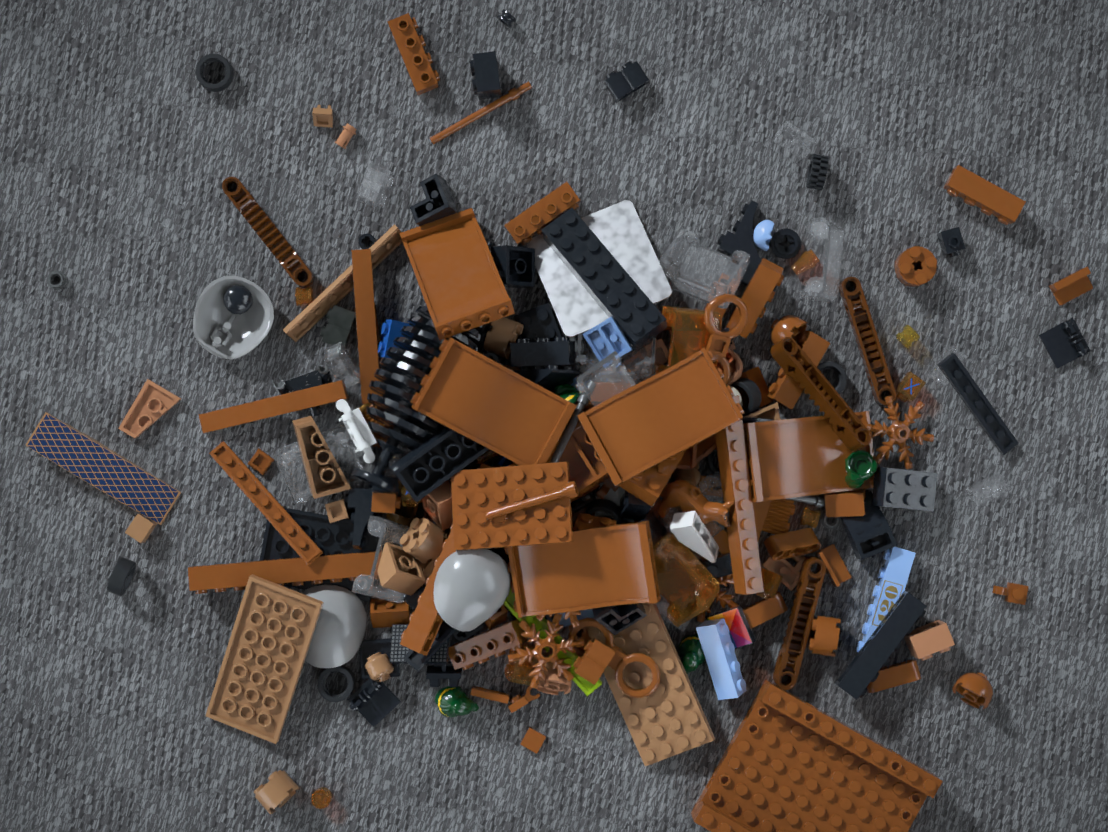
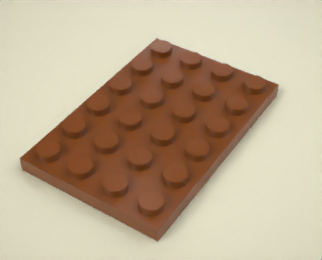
(491, 488)

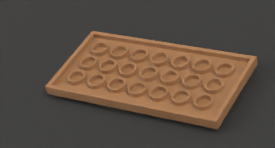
(264, 658)
(669, 717)

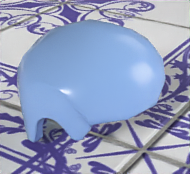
(762, 234)

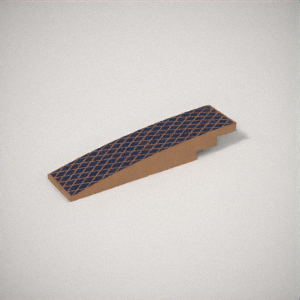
(103, 468)

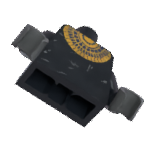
(312, 379)

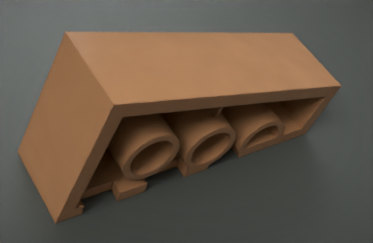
(319, 463)

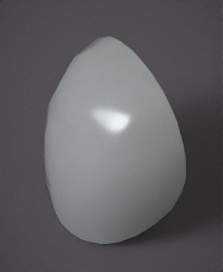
(229, 333)
(471, 587)
(338, 628)

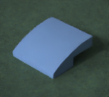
(606, 339)

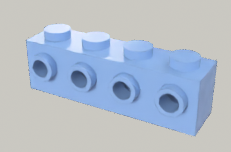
(721, 659)

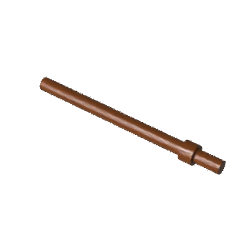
(512, 94)

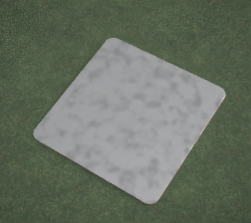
(627, 241)

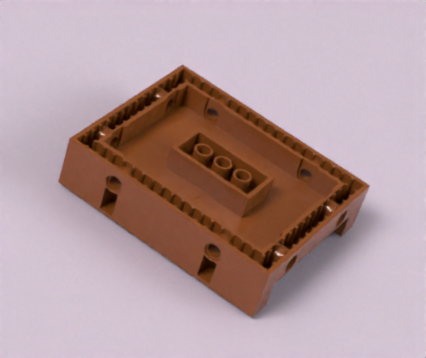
(809, 774)

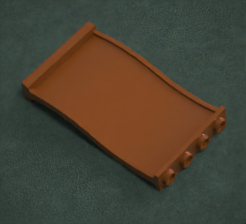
(456, 274)
(492, 404)
(660, 417)
(798, 458)
(593, 571)

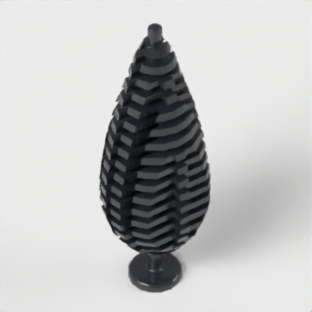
(409, 364)

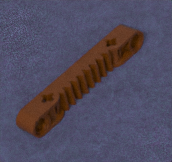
(268, 232)
(867, 340)
(789, 354)
(800, 623)

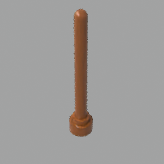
(569, 490)

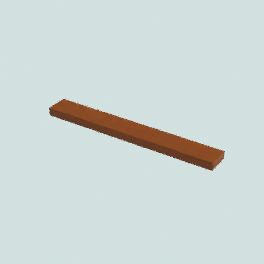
(365, 319)
(273, 406)
(266, 503)

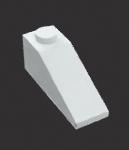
(694, 534)

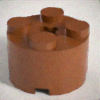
(905, 270)
(825, 635)

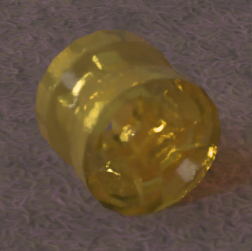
(907, 336)

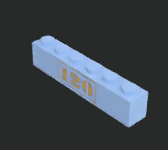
(891, 586)

